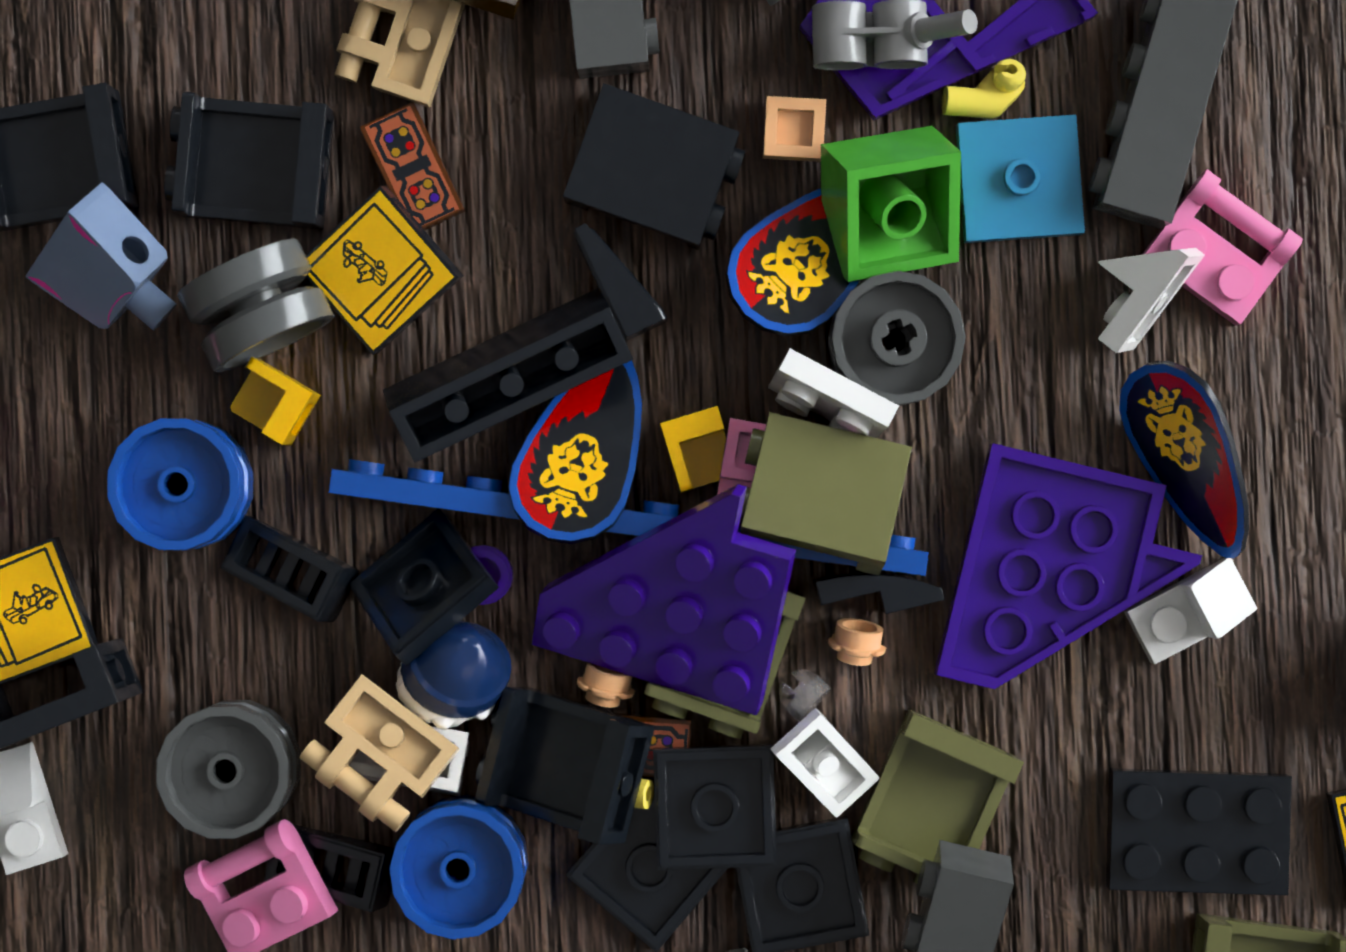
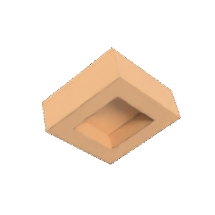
(794, 128)

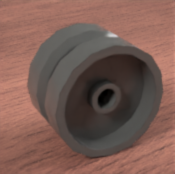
(255, 304)
(922, 315)
(194, 782)

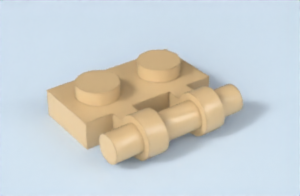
(413, 51)
(390, 737)

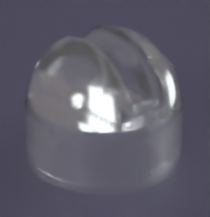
(805, 696)

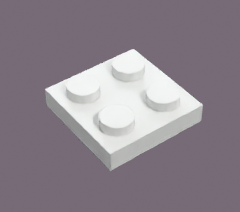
(813, 387)

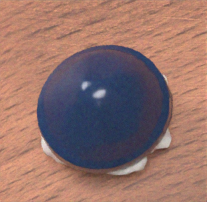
(456, 677)

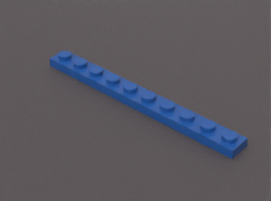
(485, 497)

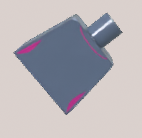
(103, 263)

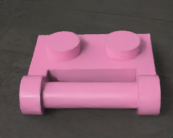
(1225, 275)
(271, 908)

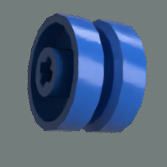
(143, 484)
(445, 899)

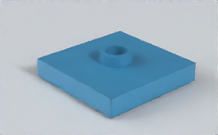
(1020, 178)

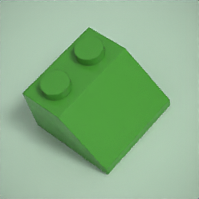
(892, 201)

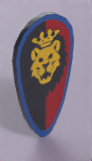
(788, 270)
(1189, 448)
(580, 459)

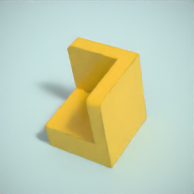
(274, 402)
(696, 447)

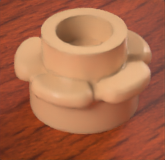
(857, 641)
(605, 686)

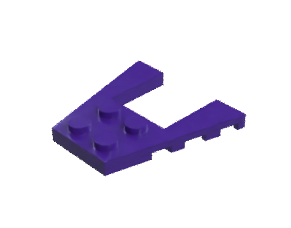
(955, 58)

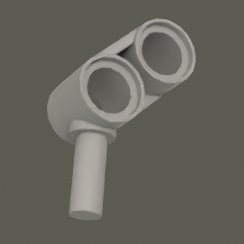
(886, 38)

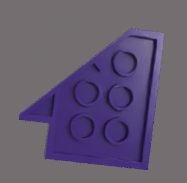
(1049, 561)
(678, 606)

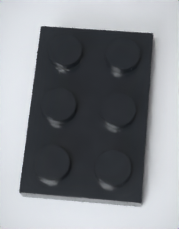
(1198, 831)

